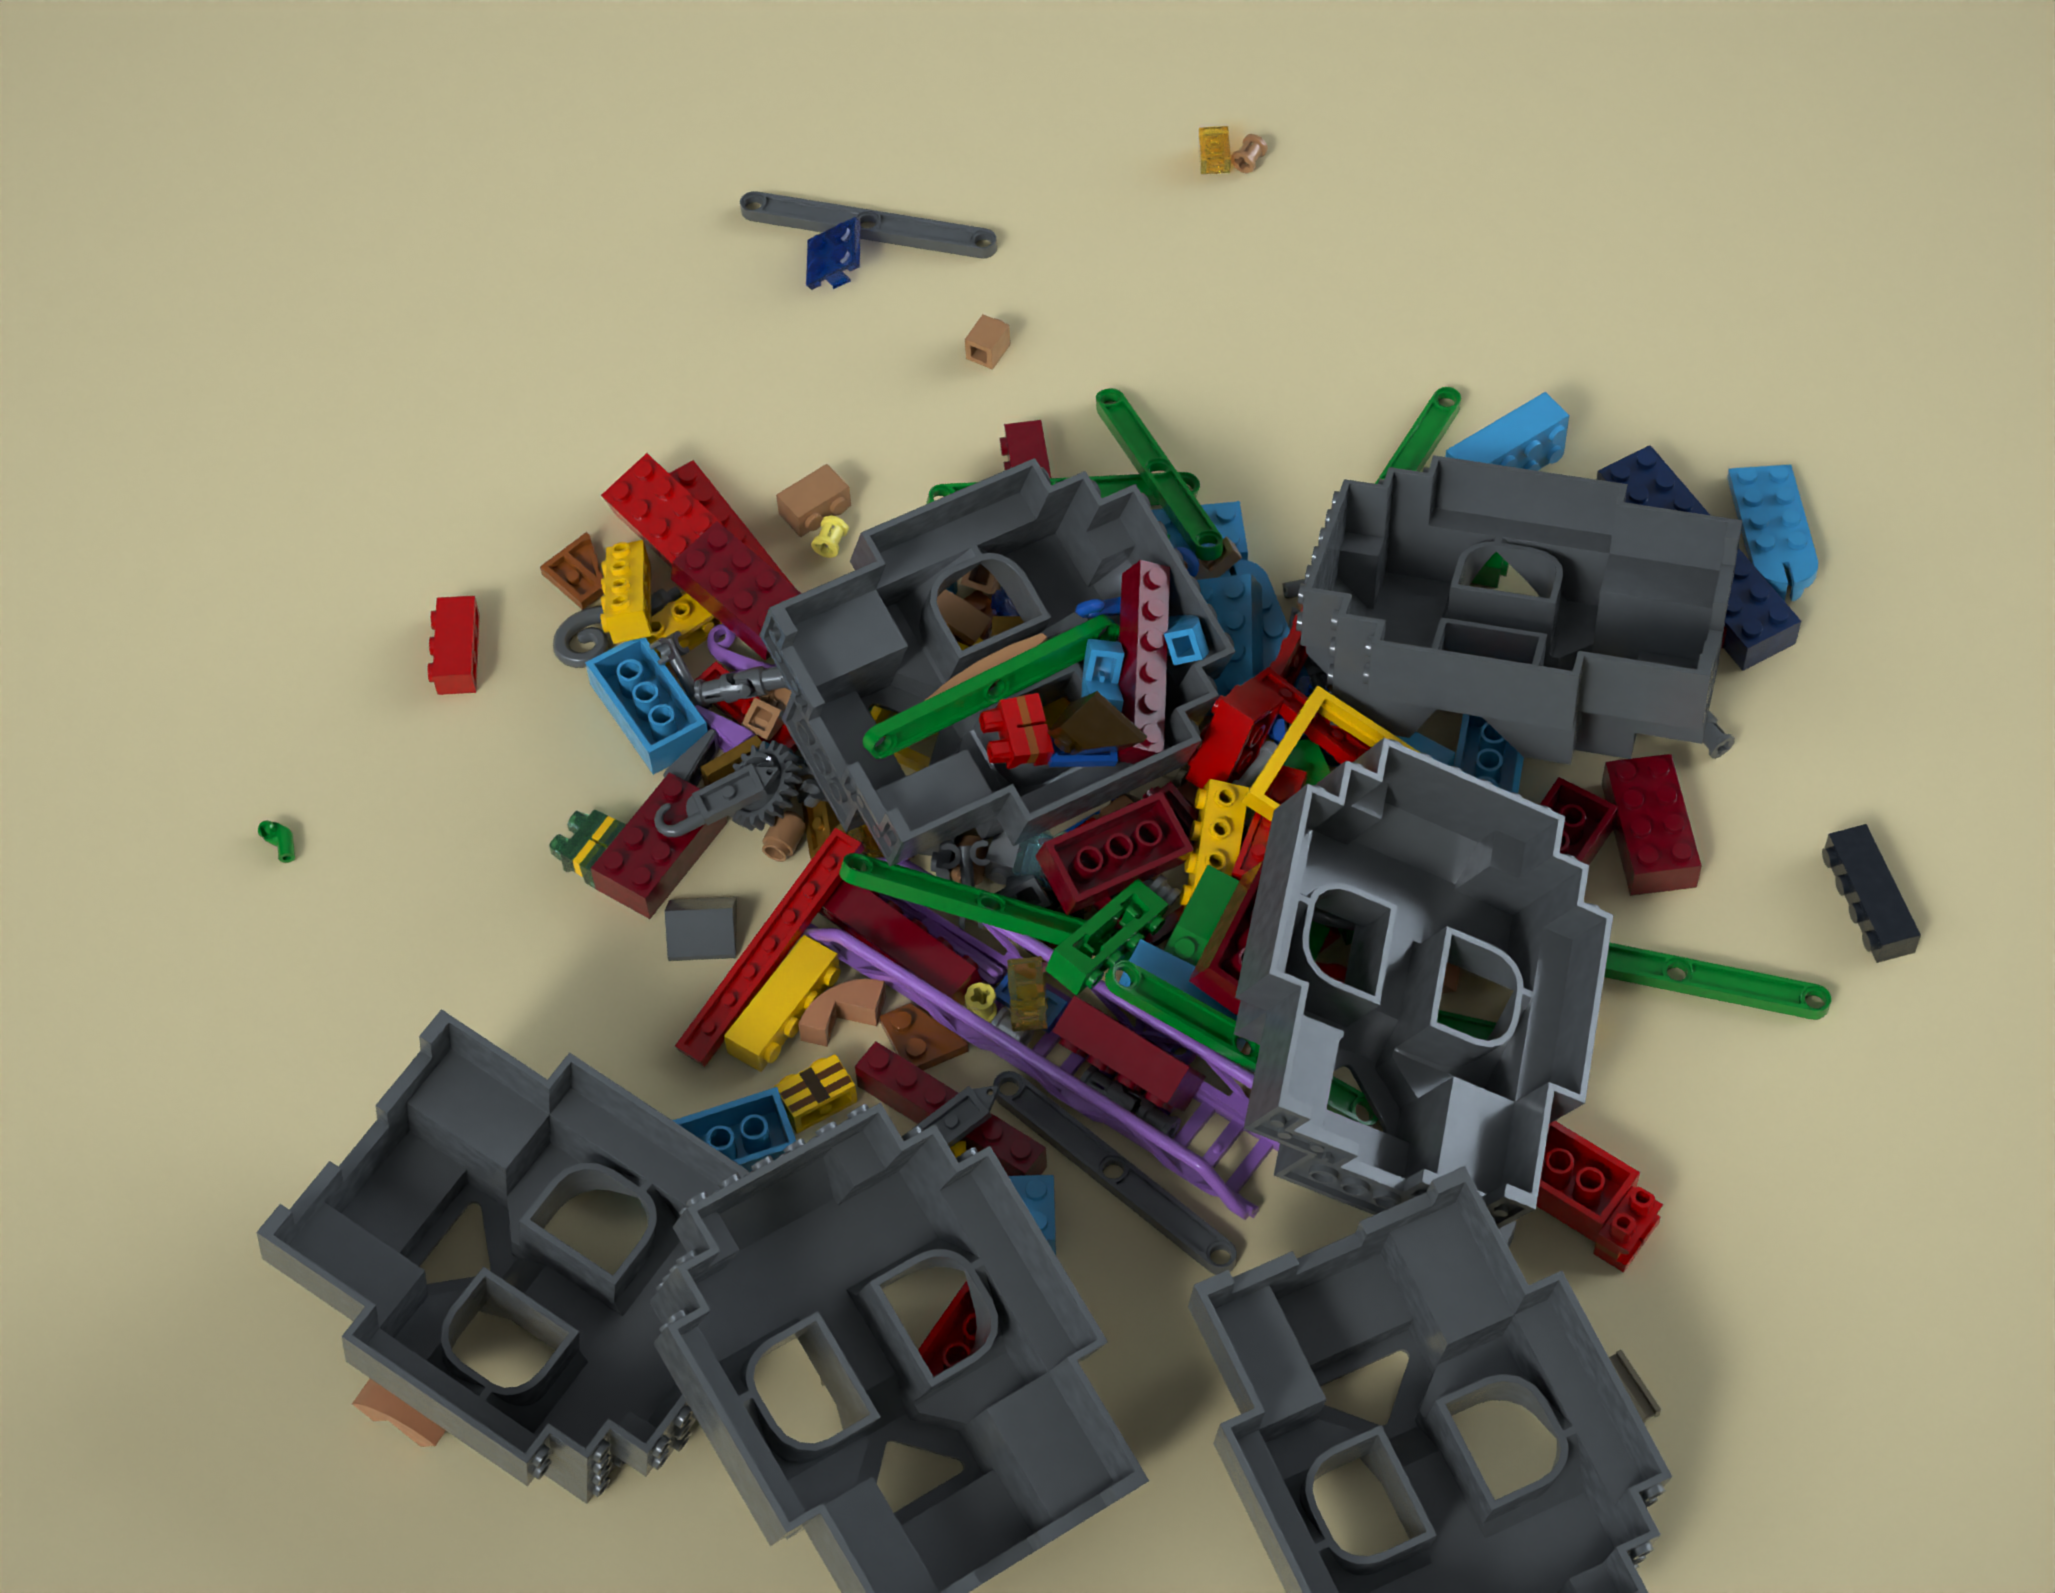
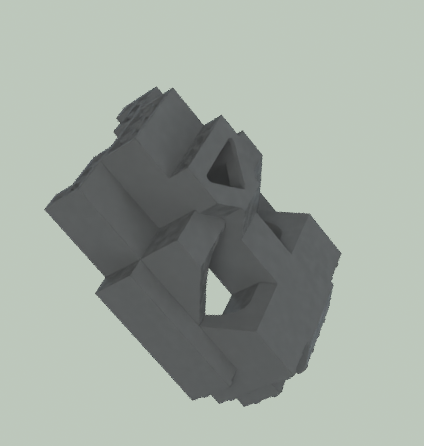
(886, 645)
(1605, 651)
(1430, 877)
(498, 1135)
(806, 1258)
(1453, 1299)

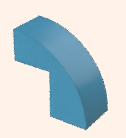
(1185, 639)
(1102, 670)

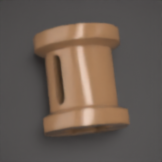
(1249, 153)

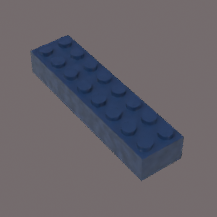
(1756, 615)

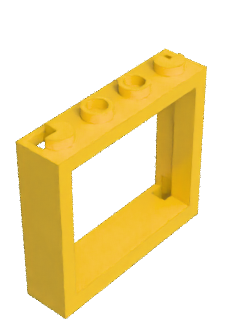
(1333, 710)

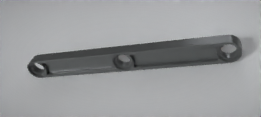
(888, 227)
(1132, 1187)

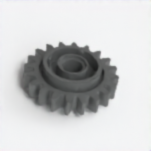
(778, 793)

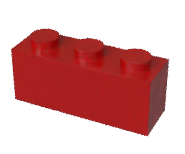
(454, 645)

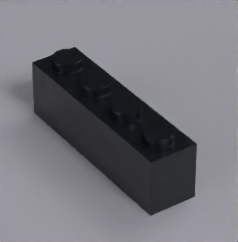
(1871, 893)

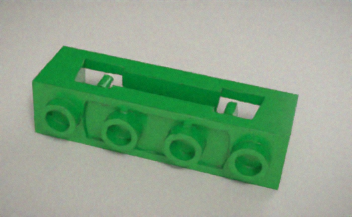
(1072, 958)

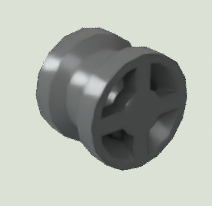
(1165, 891)

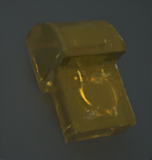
(1027, 993)

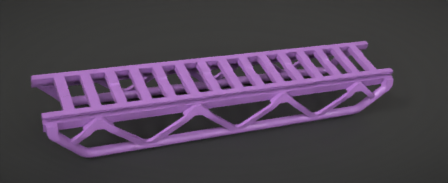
(1060, 1080)

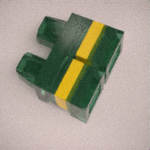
(588, 843)

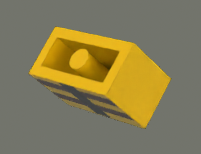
(816, 1093)

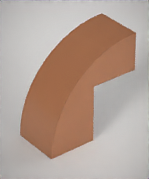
(852, 1000)
(384, 1406)

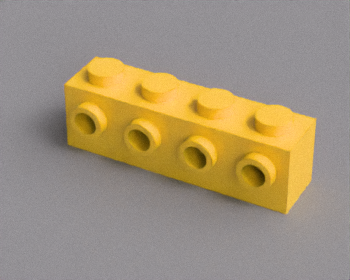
(626, 592)
(686, 617)
(1216, 831)
(781, 1003)

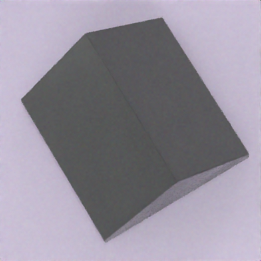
(701, 928)

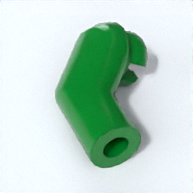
(280, 837)

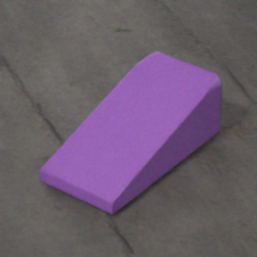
(728, 732)

